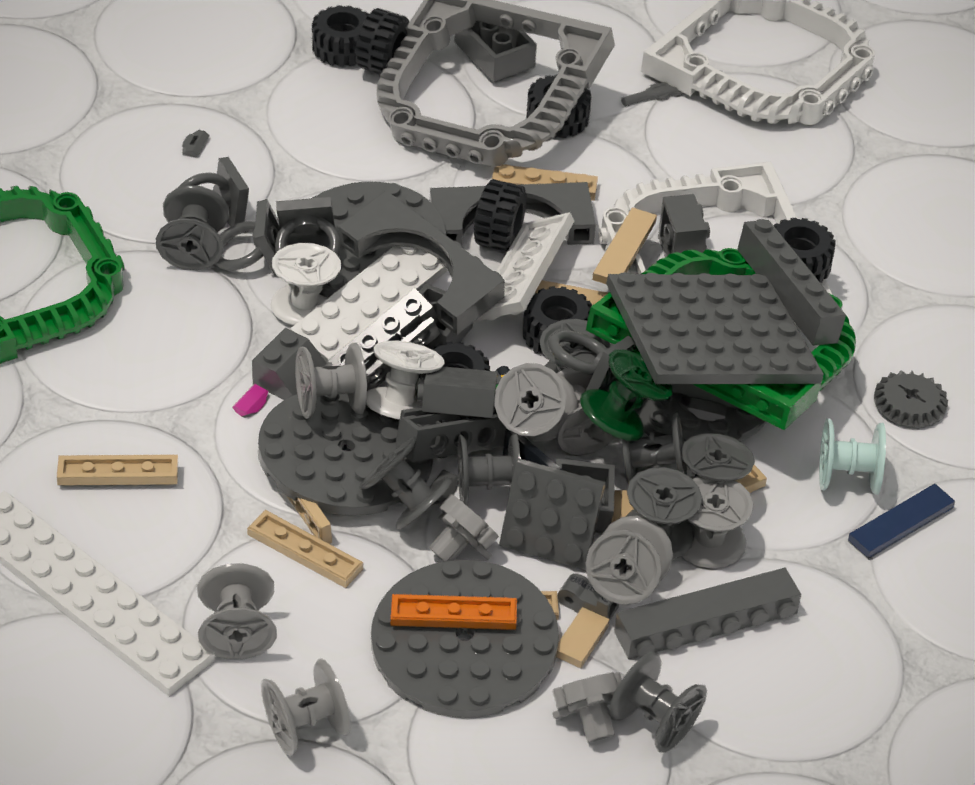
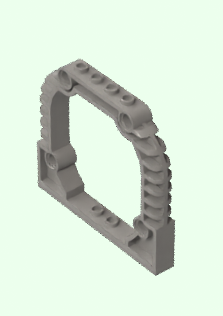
(579, 61)

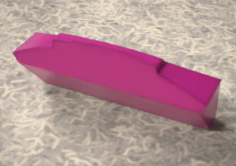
(251, 401)

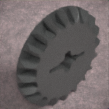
(921, 411)

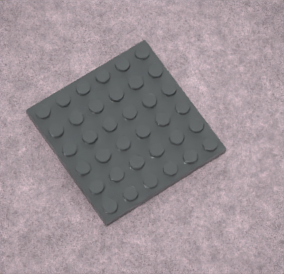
(712, 329)

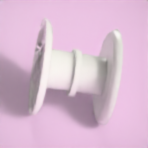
(306, 270)
(407, 363)

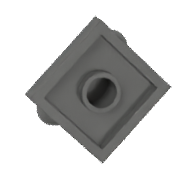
(228, 185)
(306, 217)
(264, 236)
(600, 369)

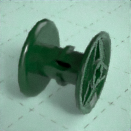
(613, 409)

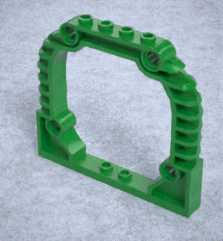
(65, 216)
(770, 402)

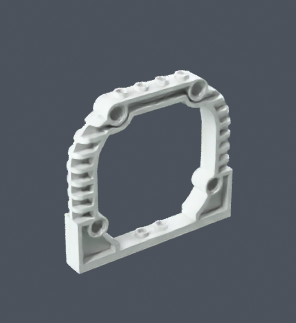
(678, 65)
(729, 188)

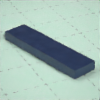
(901, 520)

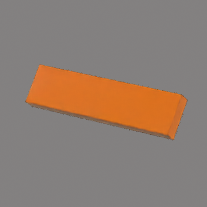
(453, 611)

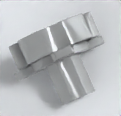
(462, 529)
(589, 699)

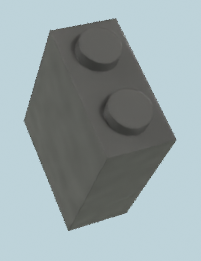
(458, 392)

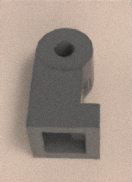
(579, 593)

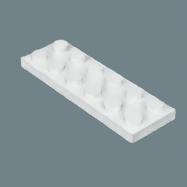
(528, 262)
(368, 298)

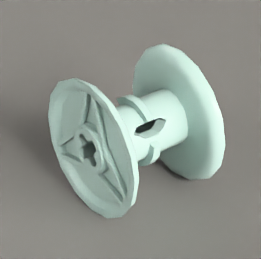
(852, 456)

